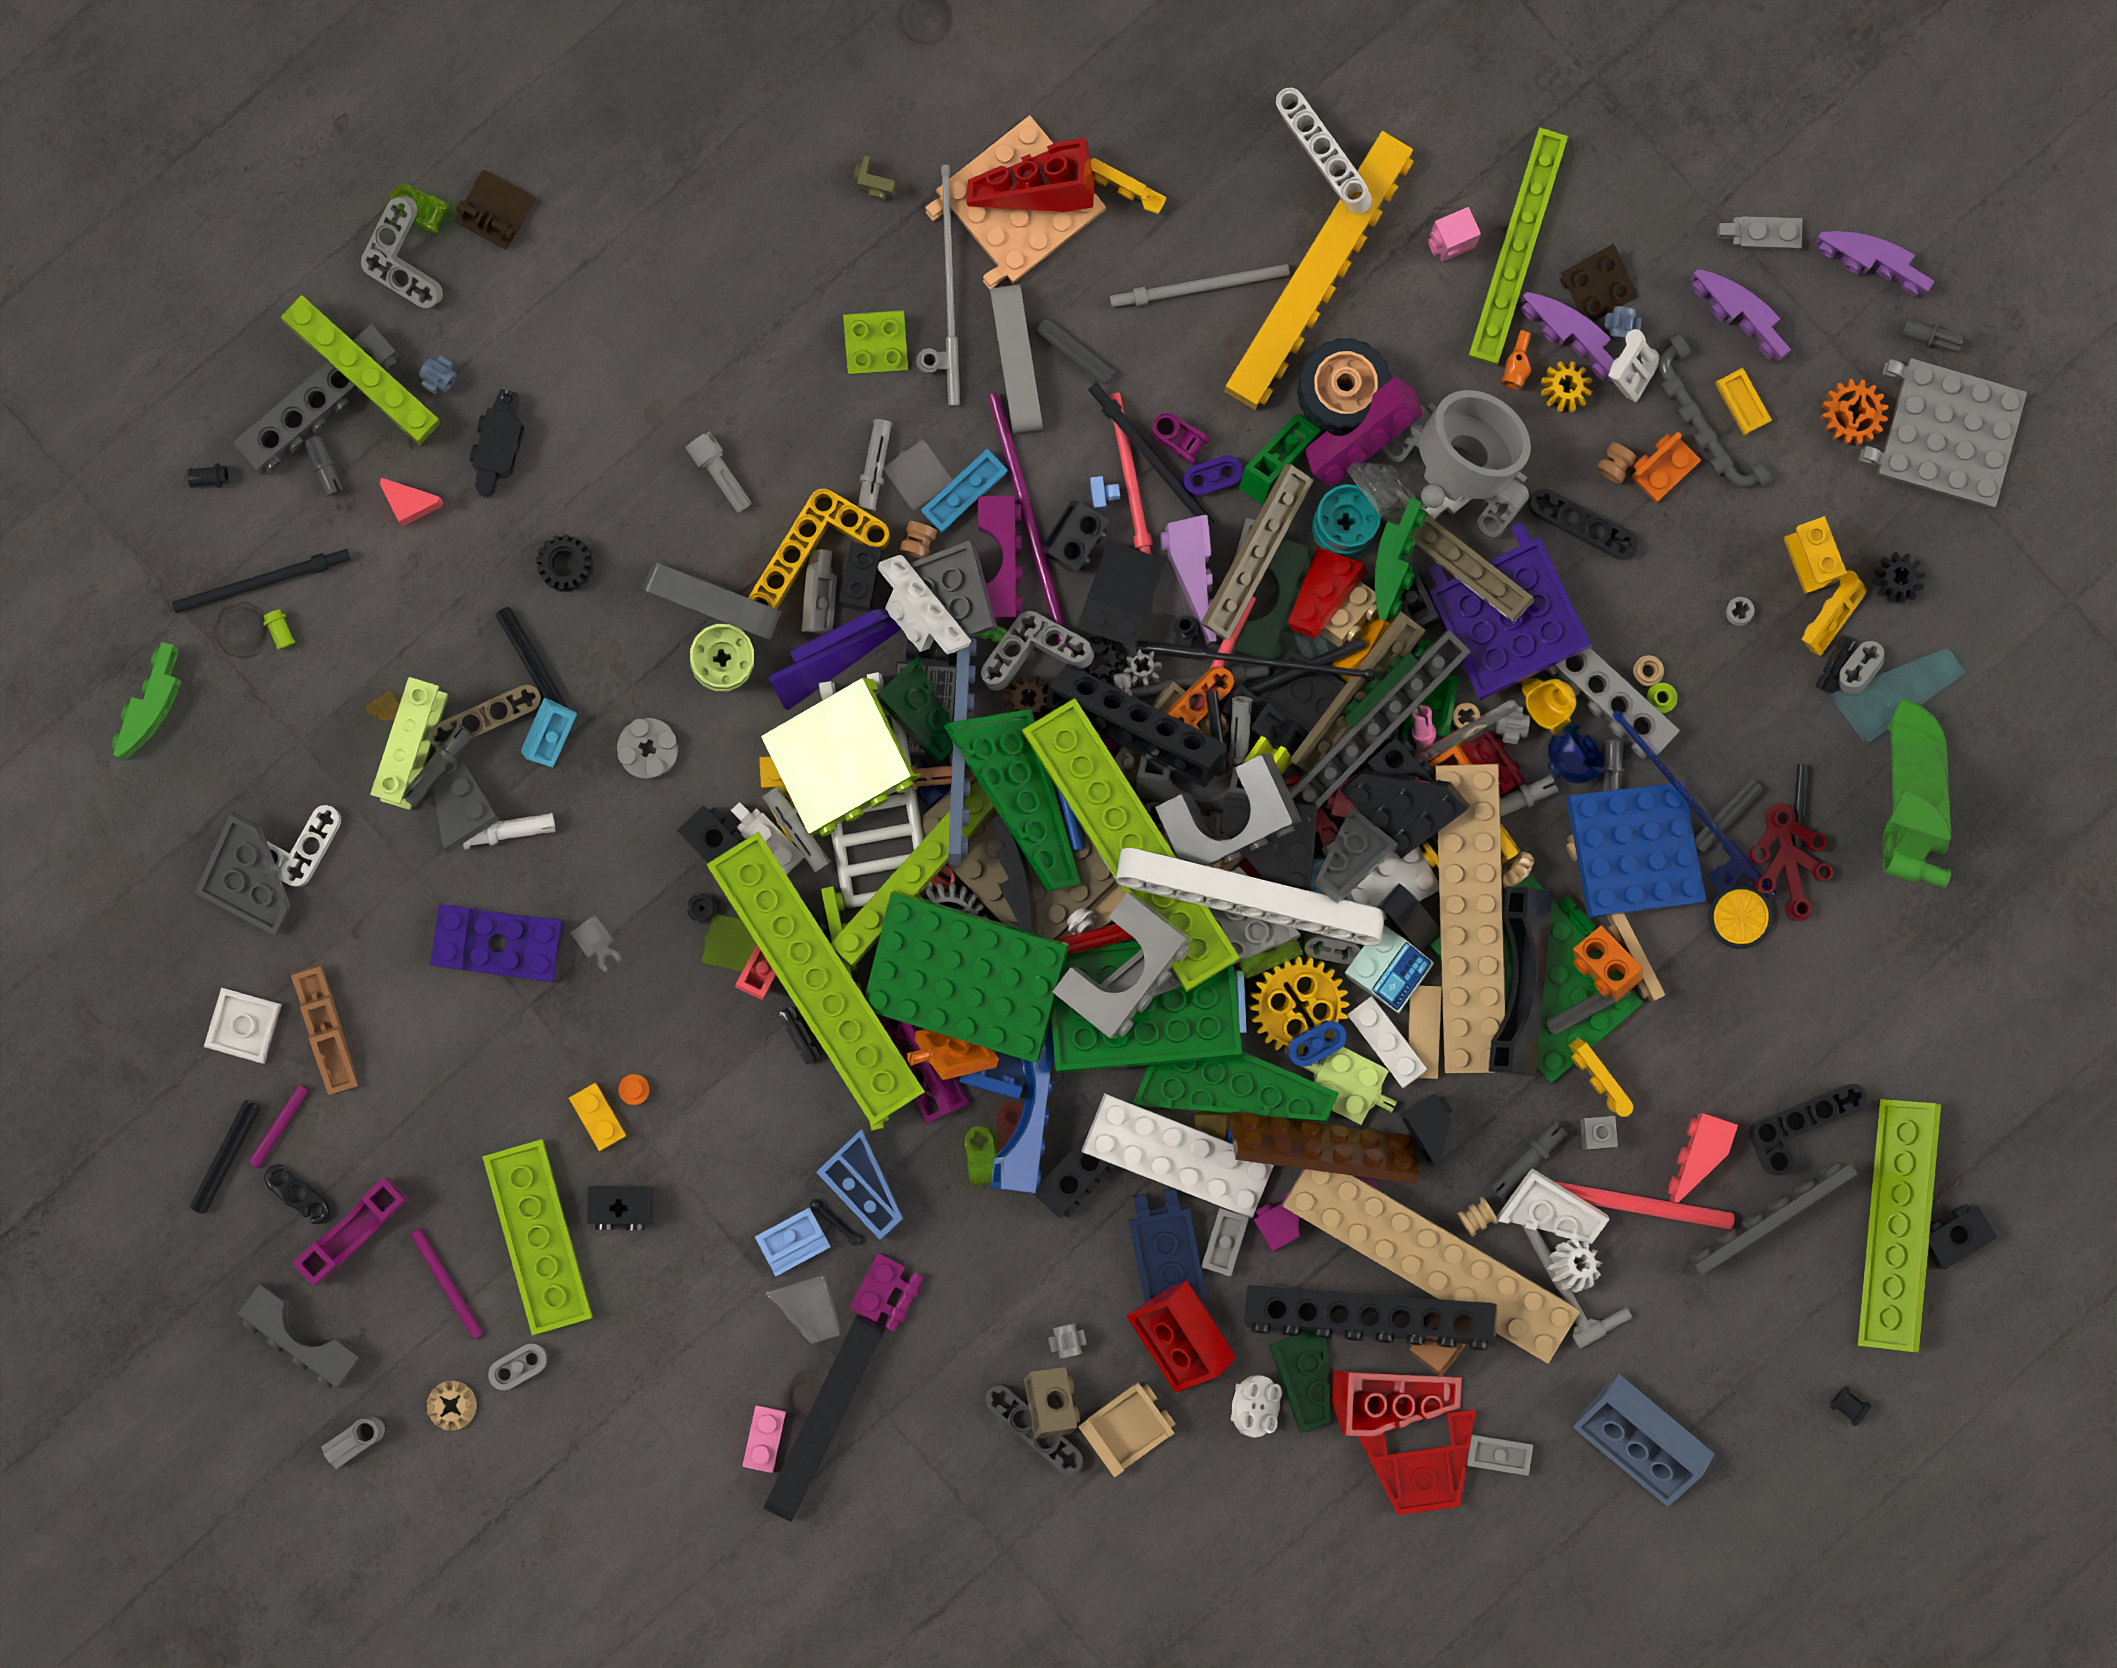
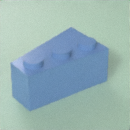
(861, 1184)

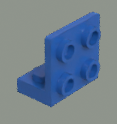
(1003, 1080)

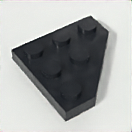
(1405, 806)
(1284, 859)

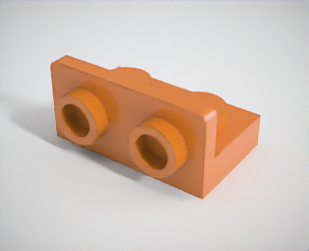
(1665, 468)

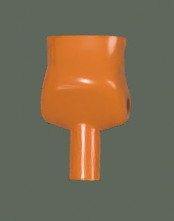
(1517, 364)

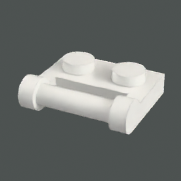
(1628, 372)

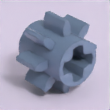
(1621, 322)
(437, 374)

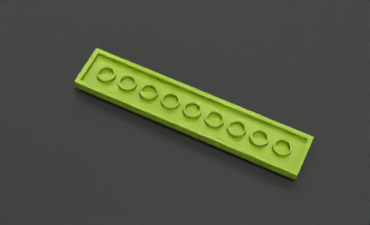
(1119, 821)
(815, 978)

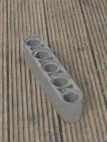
(1016, 358)

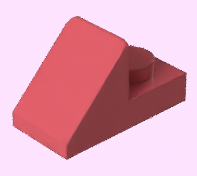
(757, 976)

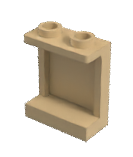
(1127, 1428)

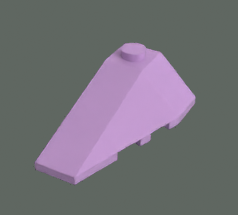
(1188, 551)

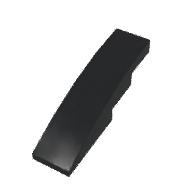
(1268, 721)
(1018, 887)

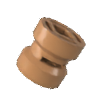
(1616, 463)
(918, 540)

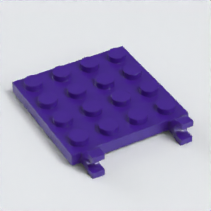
(1507, 650)

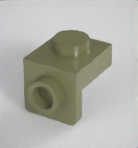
(876, 187)

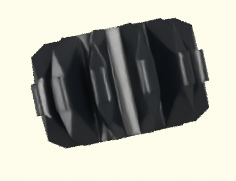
(1908, 584)

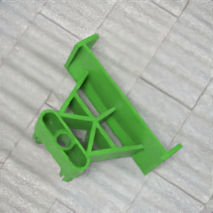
(1919, 797)

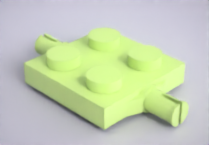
(1355, 1080)

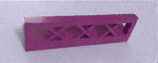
(947, 1093)

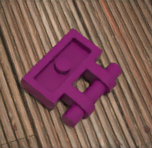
(877, 1288)

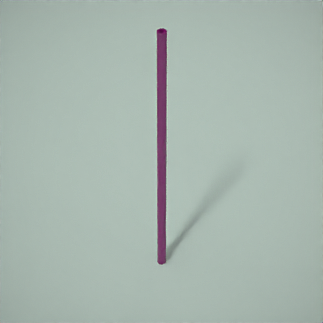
(1027, 512)

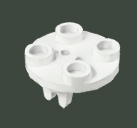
(1256, 1406)

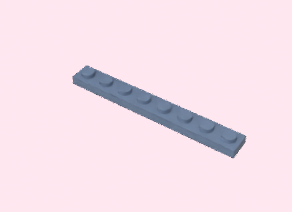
(960, 786)

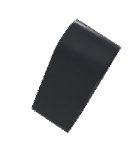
(1410, 918)

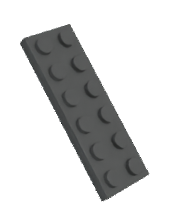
(1779, 1211)

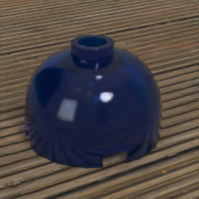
(1574, 756)

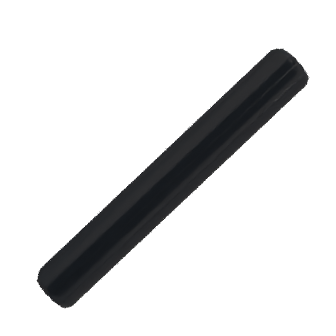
(529, 656)
(225, 1157)

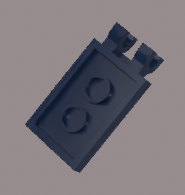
(1165, 1246)

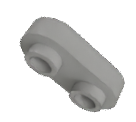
(518, 1366)

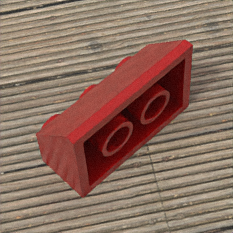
(1181, 1337)

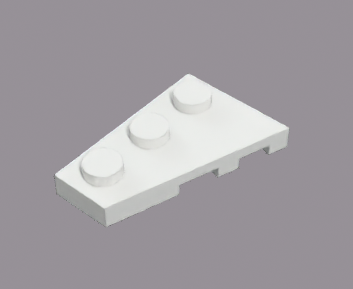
(1550, 1207)

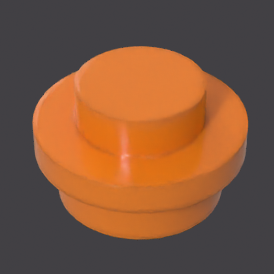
(634, 1089)

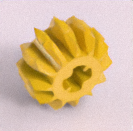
(1575, 381)

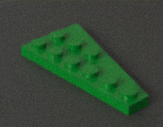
(1019, 791)
(1235, 1086)

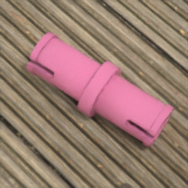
(1423, 731)

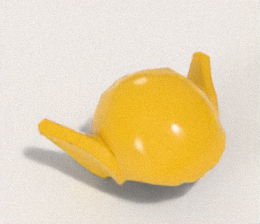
(1549, 702)

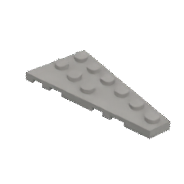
(1246, 935)

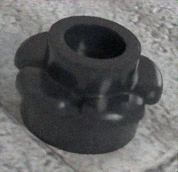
(702, 916)

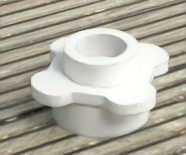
(1081, 921)

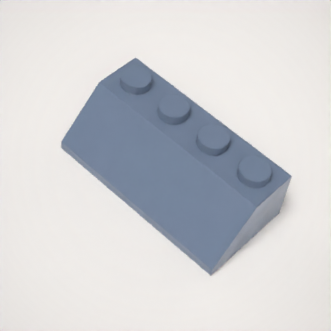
(1644, 1440)

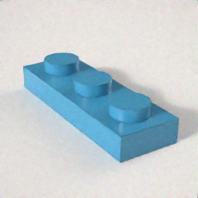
(964, 491)

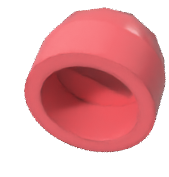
(939, 879)

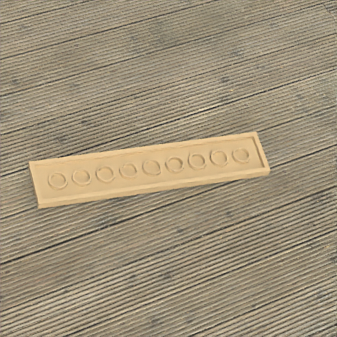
(1471, 919)
(1431, 1257)

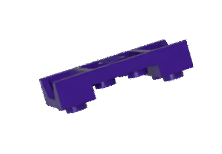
(465, 936)

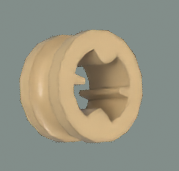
(1464, 707)

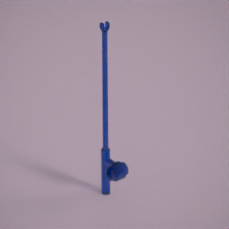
(1739, 862)

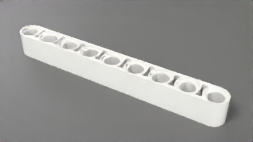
(1250, 897)

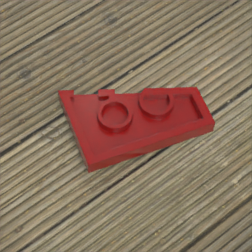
(1324, 590)

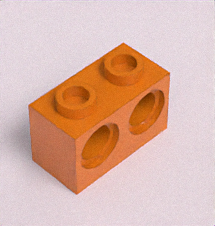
(1614, 960)

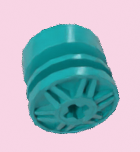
(1347, 504)

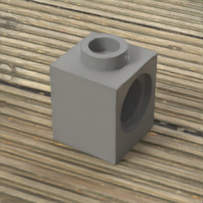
(1598, 1132)

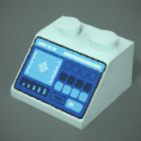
(1389, 969)

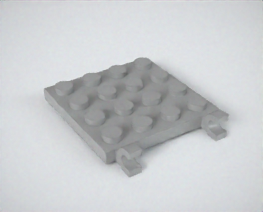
(1948, 432)

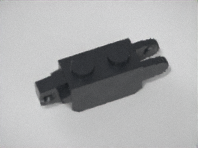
(498, 443)

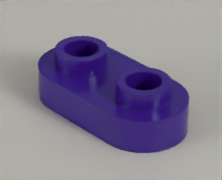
(1211, 474)

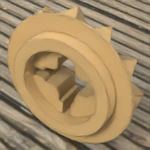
(1516, 869)
(466, 1405)

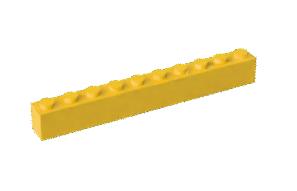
(1315, 276)

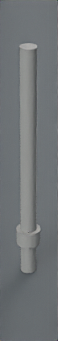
(1141, 295)

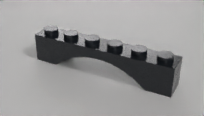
(1528, 925)

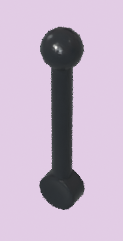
(854, 1239)

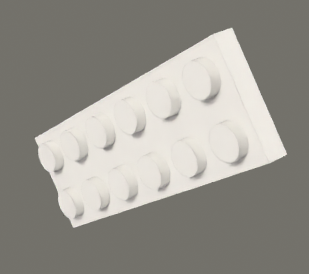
(1175, 1155)

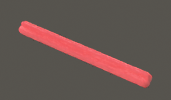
(1652, 1206)

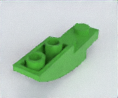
(145, 716)

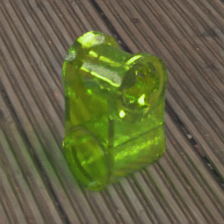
(429, 208)
(980, 1159)

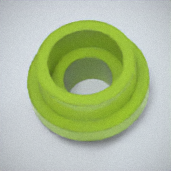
(1668, 690)

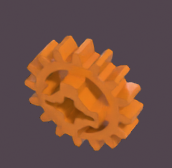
(1841, 409)

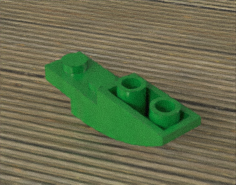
(1391, 572)

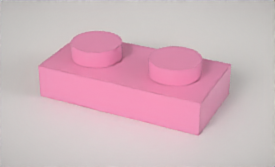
(764, 1438)

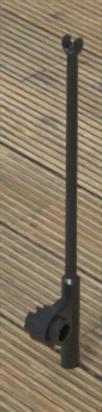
(1187, 632)

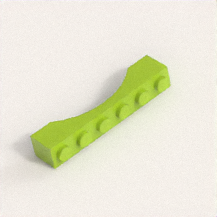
(360, 369)

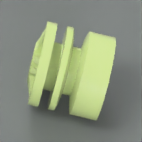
(734, 645)

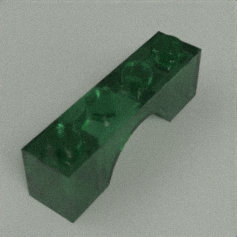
(1261, 636)

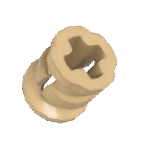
(1477, 1217)

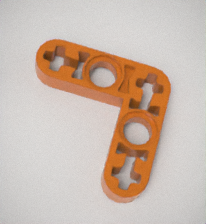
(1181, 706)

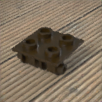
(494, 209)
(1599, 283)

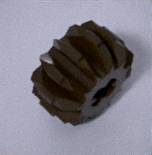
(1017, 698)

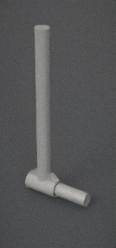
(1586, 1330)

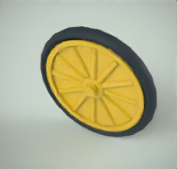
(1740, 916)

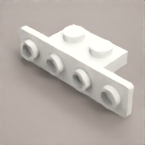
(919, 610)

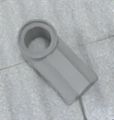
(352, 1442)

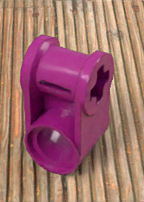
(1180, 437)

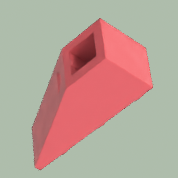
(1707, 1147)

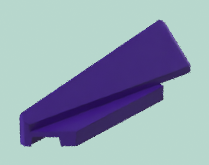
(830, 655)

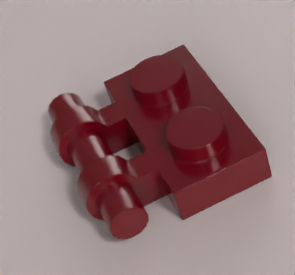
(1490, 750)

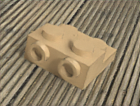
(1351, 616)

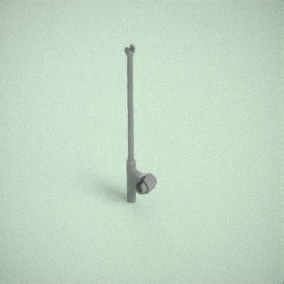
(949, 359)

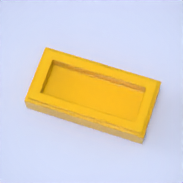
(1743, 401)

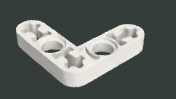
(287, 860)

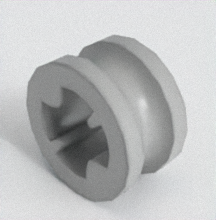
(1748, 615)

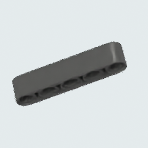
(711, 600)

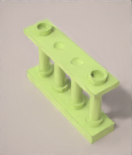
(408, 741)

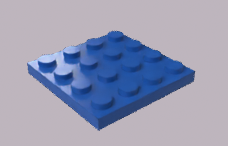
(1635, 850)

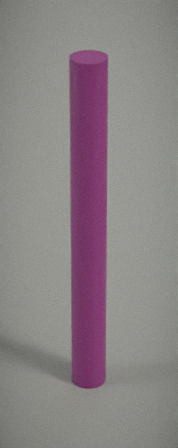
(446, 1283)

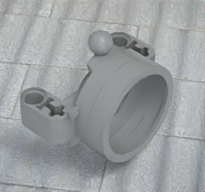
(1490, 434)

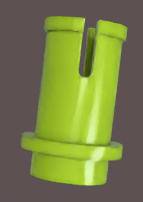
(279, 629)

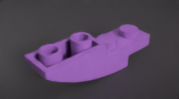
(1863, 251)
(1734, 301)
(1565, 323)

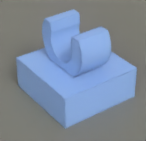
(1102, 493)

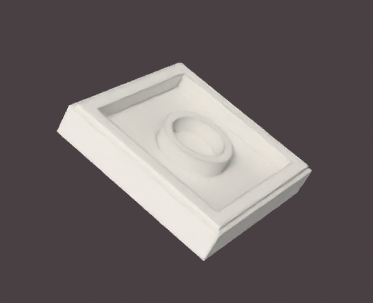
(242, 1025)

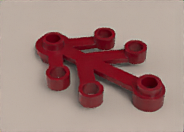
(1789, 857)

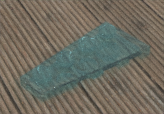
(1916, 681)

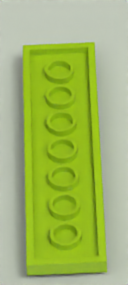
(1899, 1225)

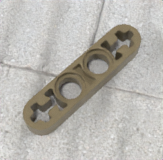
(482, 712)

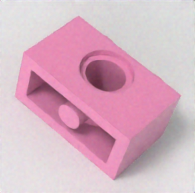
(1454, 235)

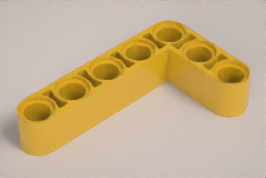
(805, 545)

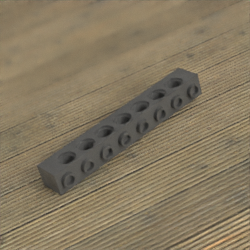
(1380, 721)

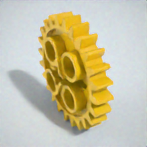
(1322, 990)

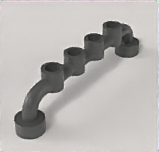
(1705, 436)

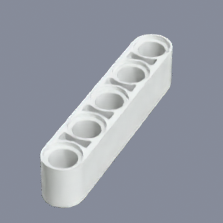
(1329, 162)

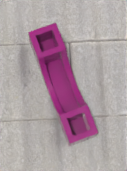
(1391, 412)
(998, 519)
(1280, 1225)
(351, 1232)

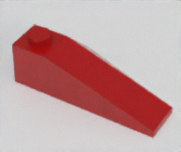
(1047, 182)
(1385, 1401)

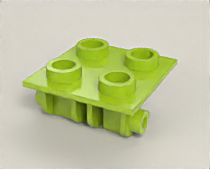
(875, 342)

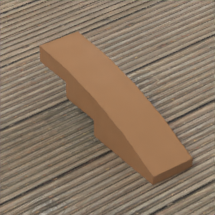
(324, 1029)

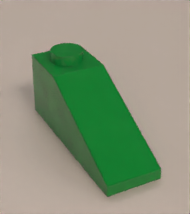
(1283, 449)

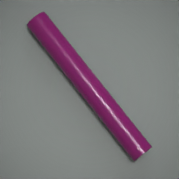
(278, 1126)

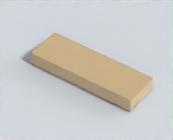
(1425, 1027)

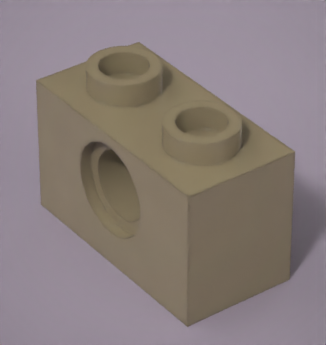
(1046, 1420)

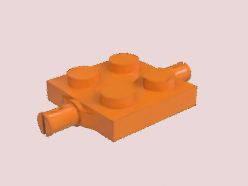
(950, 1055)

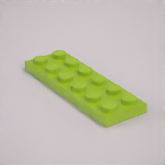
(537, 1237)

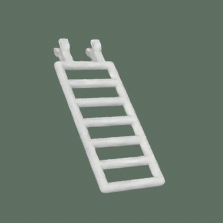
(912, 828)

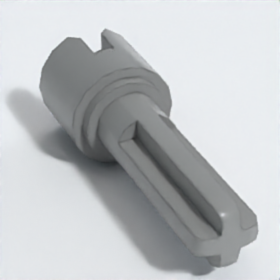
(707, 454)

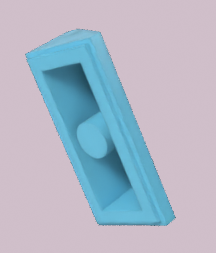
(548, 733)

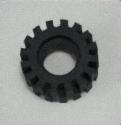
(551, 550)

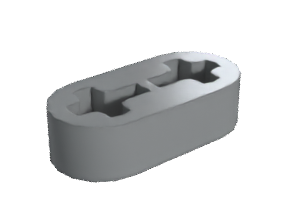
(1866, 671)
(1330, 948)

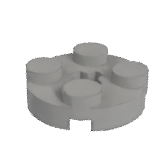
(641, 732)

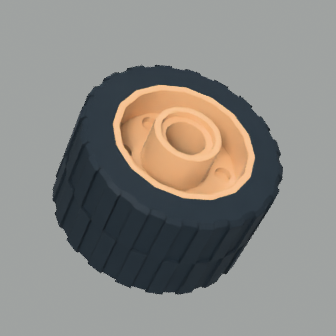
(1335, 364)

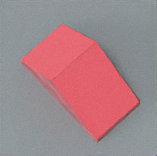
(409, 502)

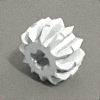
(1574, 1265)

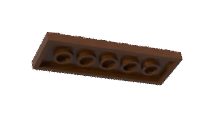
(1324, 1147)

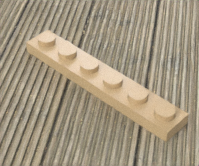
(1623, 933)

